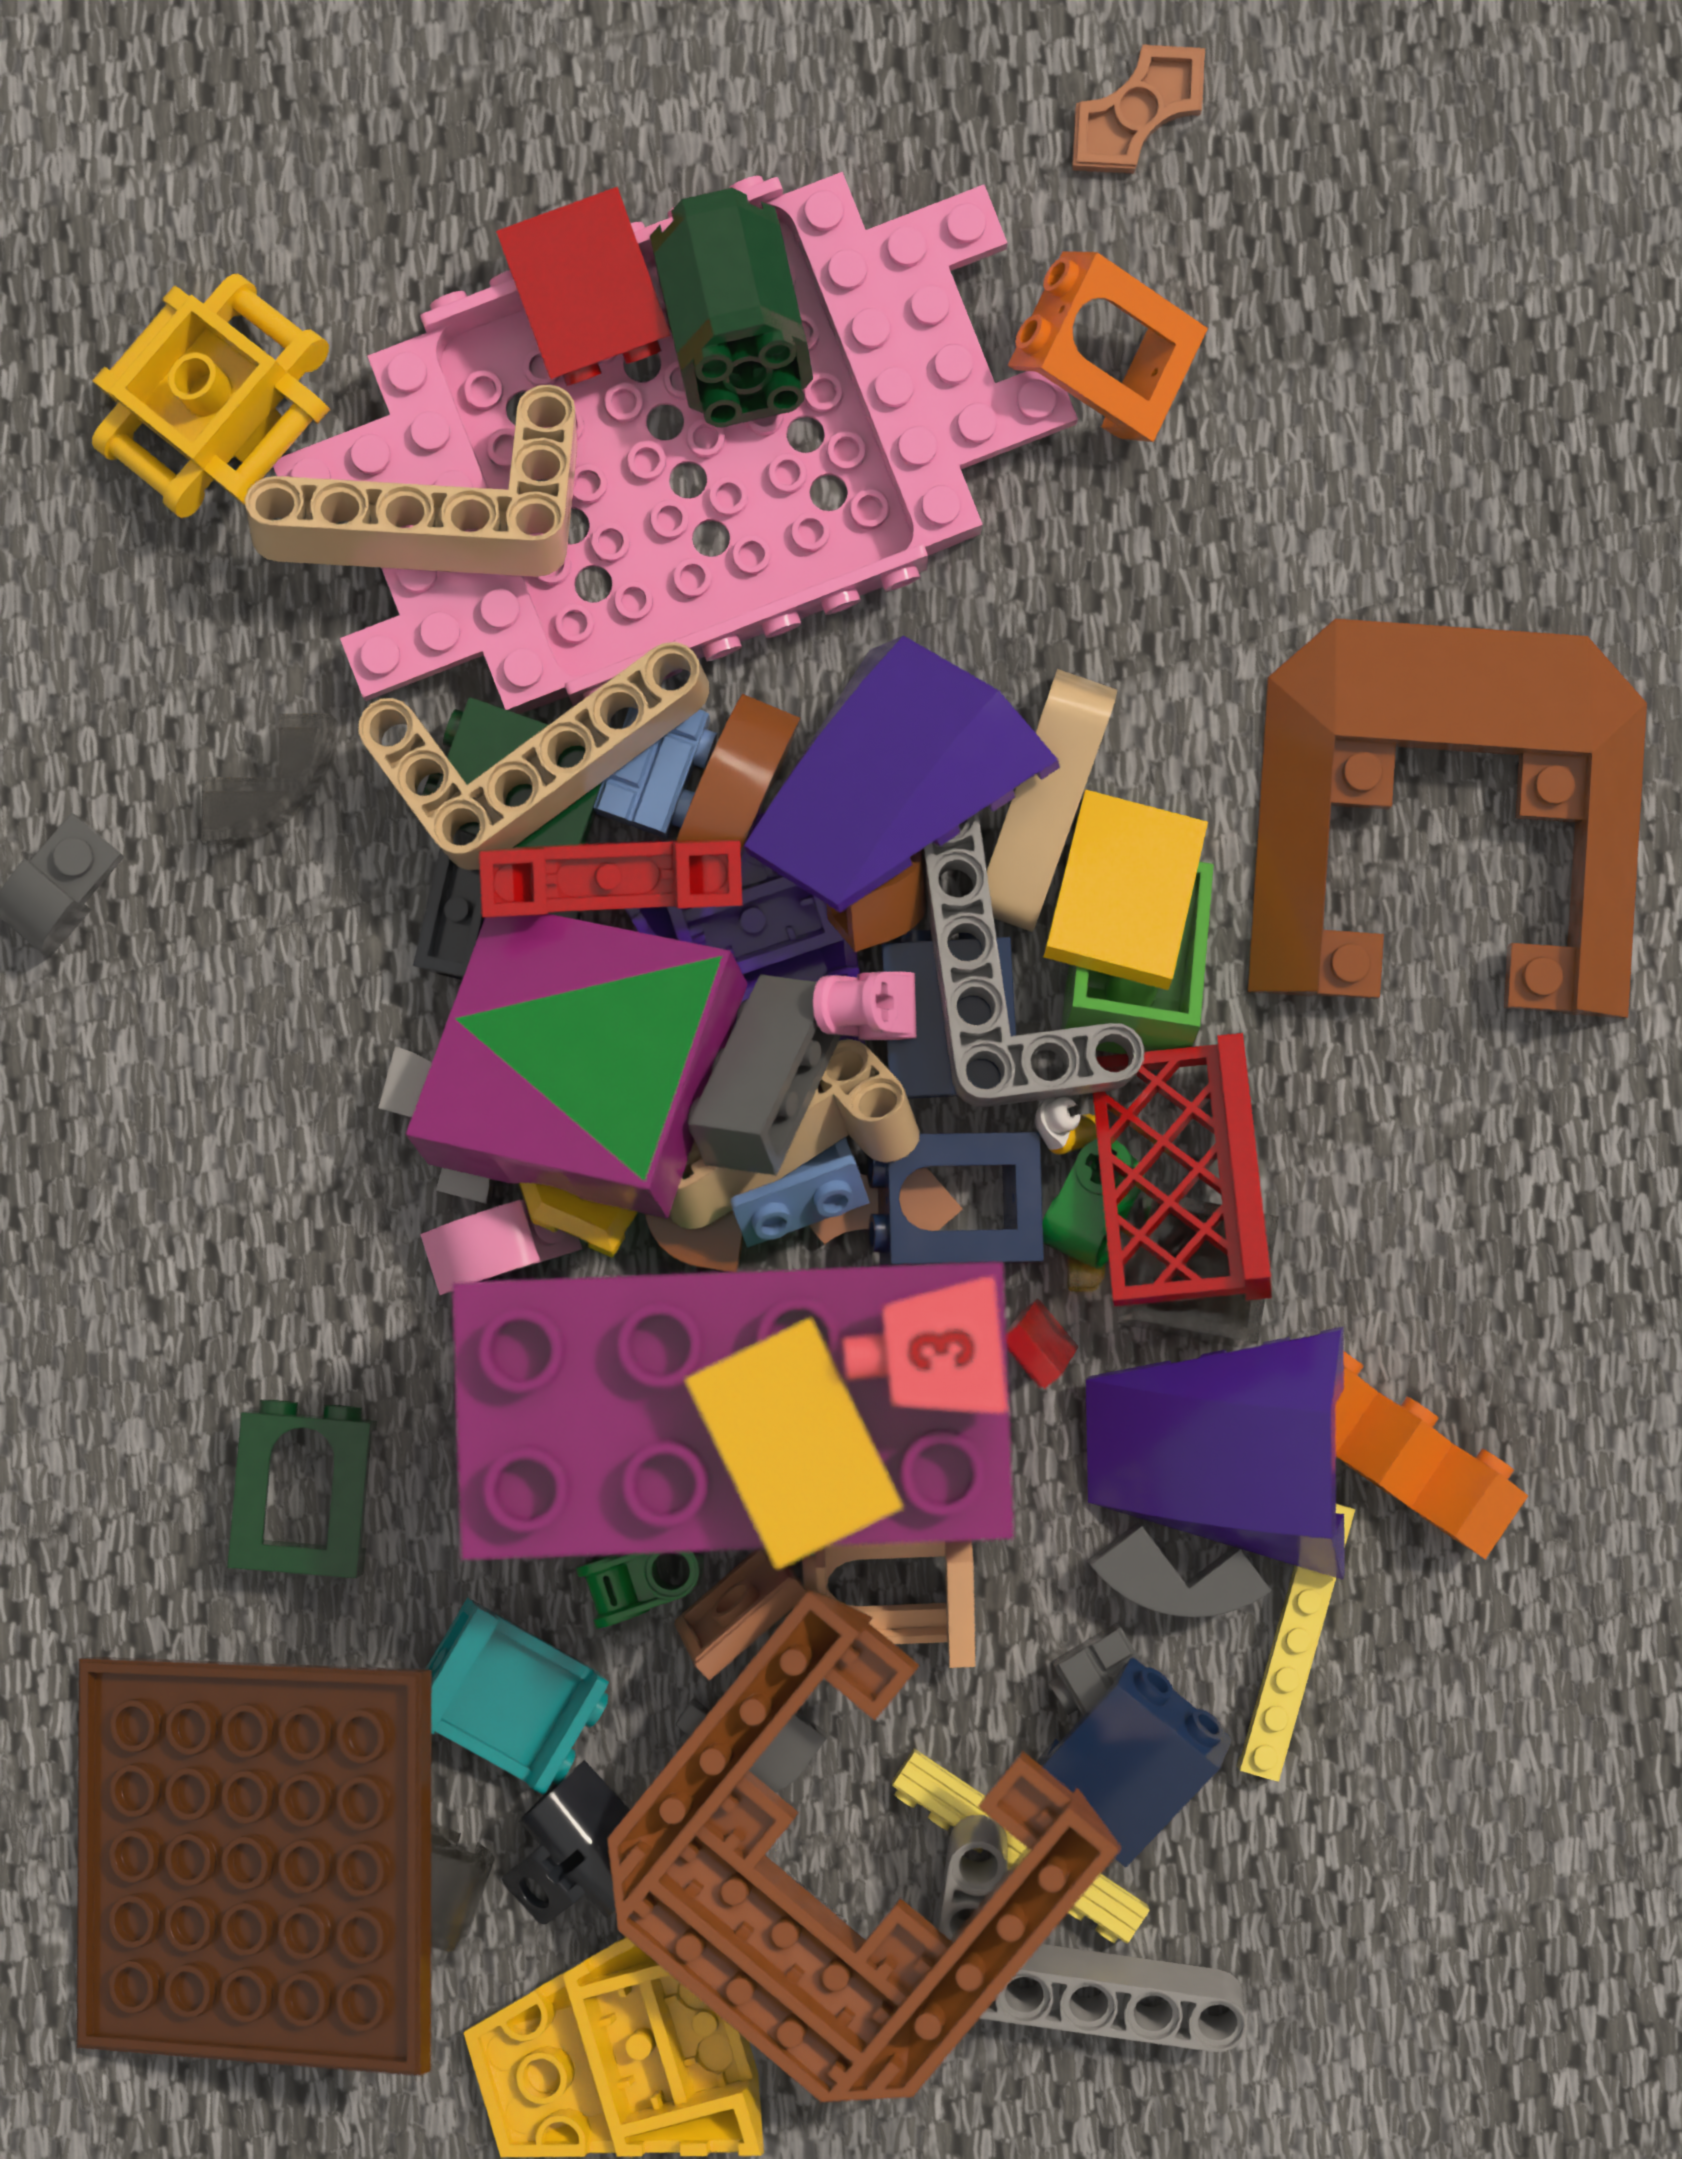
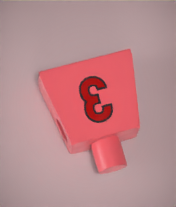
(937, 1350)

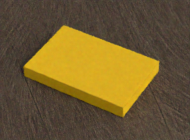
(1126, 890)
(793, 1443)

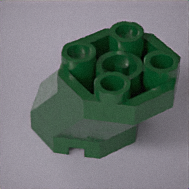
(732, 308)

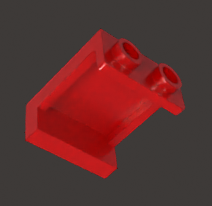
(584, 286)

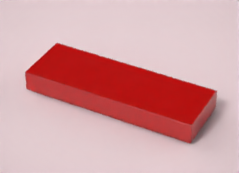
(1040, 1344)

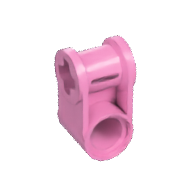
(867, 1005)

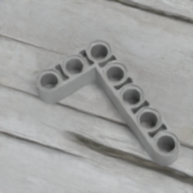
(984, 979)
(1064, 1970)

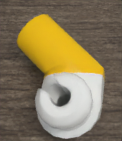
(1059, 1130)

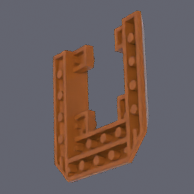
(1390, 685)
(771, 1957)

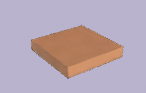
(738, 1611)

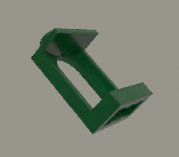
(351, 1451)

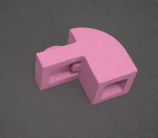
(491, 1245)

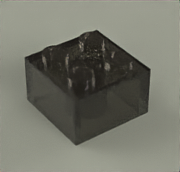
(1215, 1319)

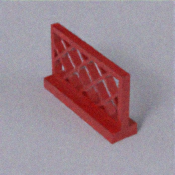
(1236, 1183)

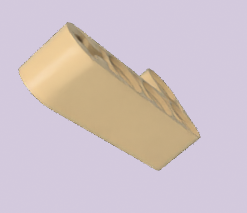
(1045, 808)
(852, 1099)

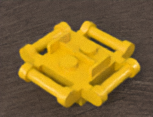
(210, 394)

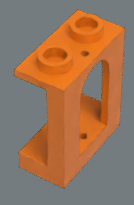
(1047, 345)

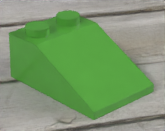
(1157, 1015)

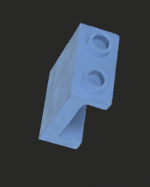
(805, 1196)

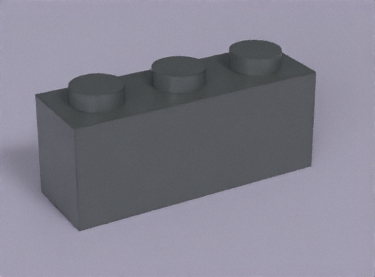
(762, 1079)

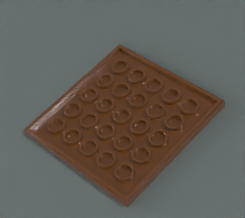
(255, 1862)

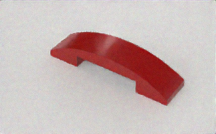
(610, 876)

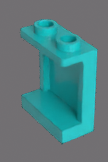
(512, 1696)

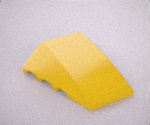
(617, 2066)

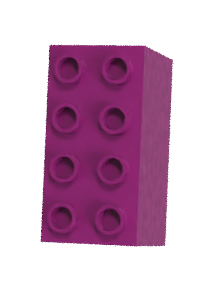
(596, 1446)

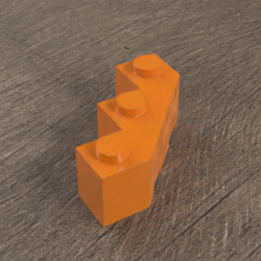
(1421, 1467)

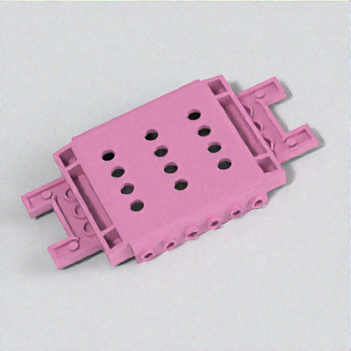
(900, 418)

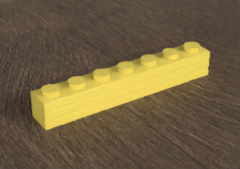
(1288, 1668)
(952, 1799)

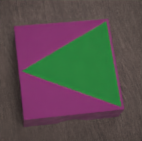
(577, 1059)

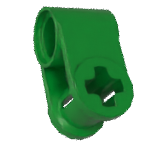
(1077, 1215)
(634, 1584)

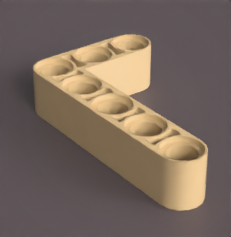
(437, 512)
(537, 758)

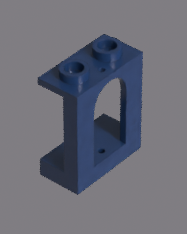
(1022, 1235)

